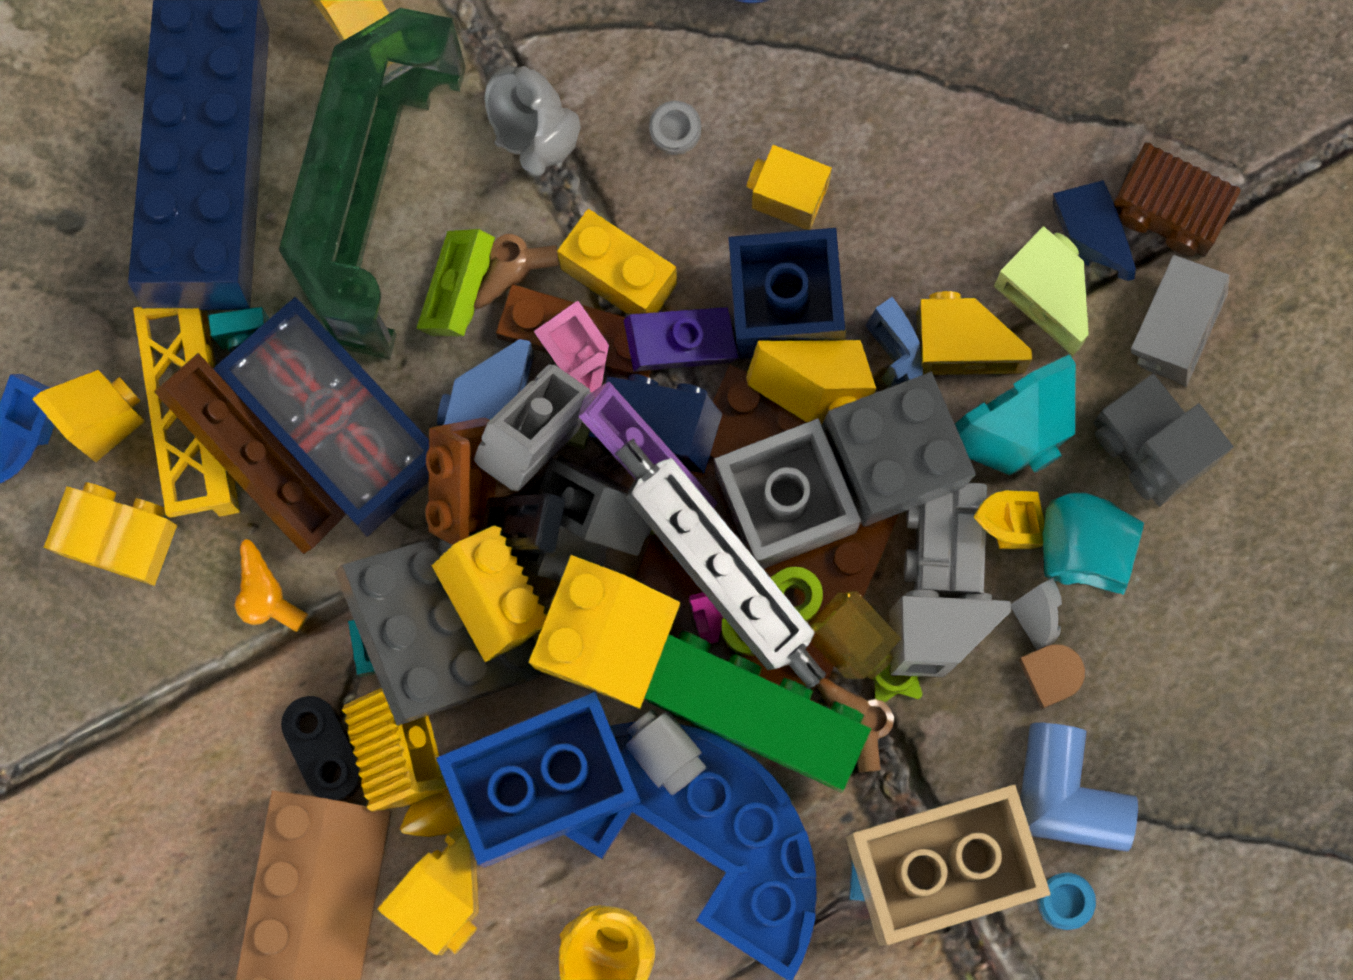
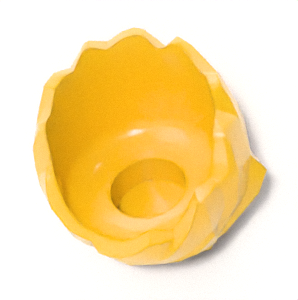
(606, 946)

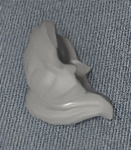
(530, 118)

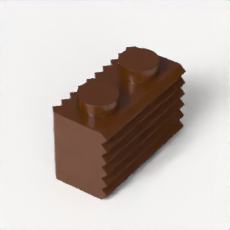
(1175, 201)

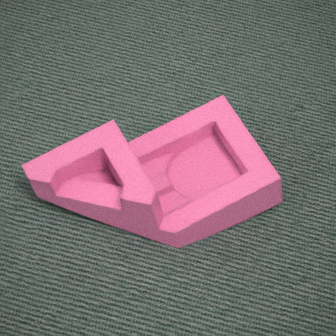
(576, 345)

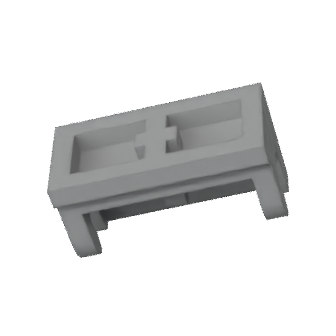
(1180, 319)

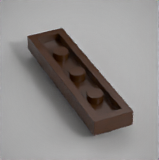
(250, 453)

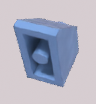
(488, 385)

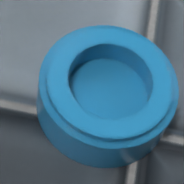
(1070, 902)

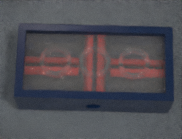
(329, 415)

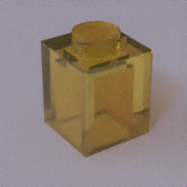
(853, 636)

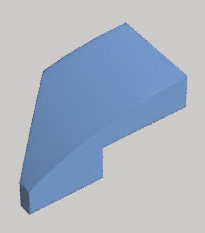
(898, 340)

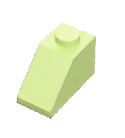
(1049, 287)

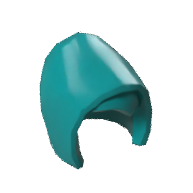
(1090, 542)

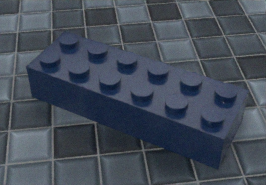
(200, 155)

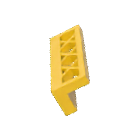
(194, 338)

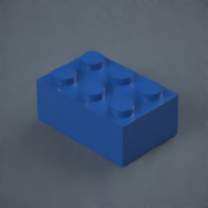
(538, 780)

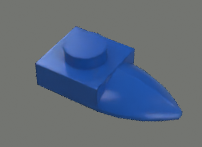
(21, 424)

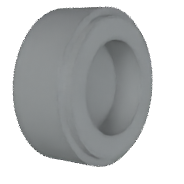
(675, 127)

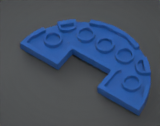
(744, 827)

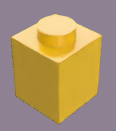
(789, 186)

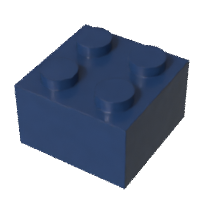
(786, 287)

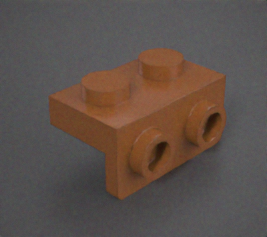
(455, 481)

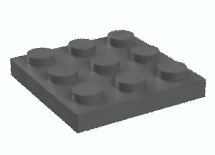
(418, 637)

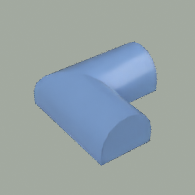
(1058, 805)

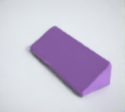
(617, 423)

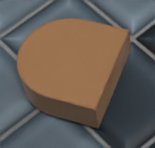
(1053, 673)

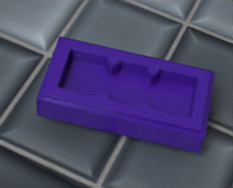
(680, 339)

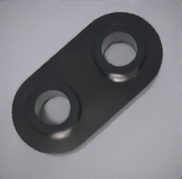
(321, 747)

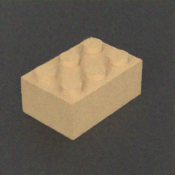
(947, 865)

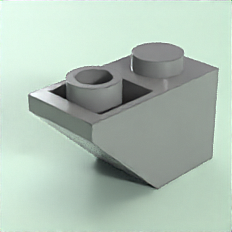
(940, 630)

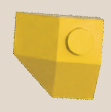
(438, 897)

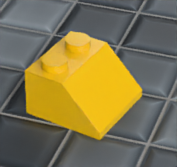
(604, 632)

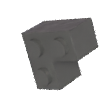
(1160, 440)
(592, 520)

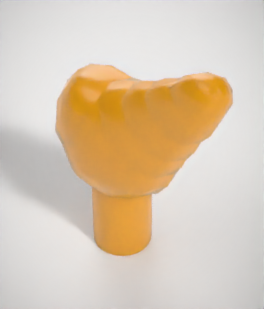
(261, 593)

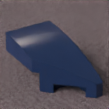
(1095, 227)

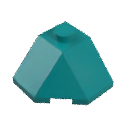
(1024, 422)

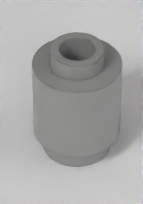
(664, 751)

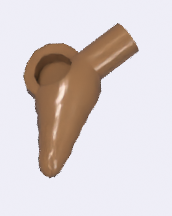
(511, 265)
(877, 716)

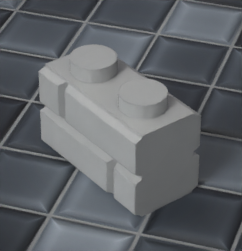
(531, 427)
(948, 544)

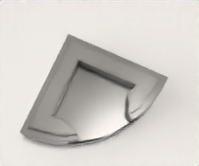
(1039, 613)

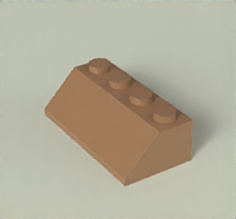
(313, 890)

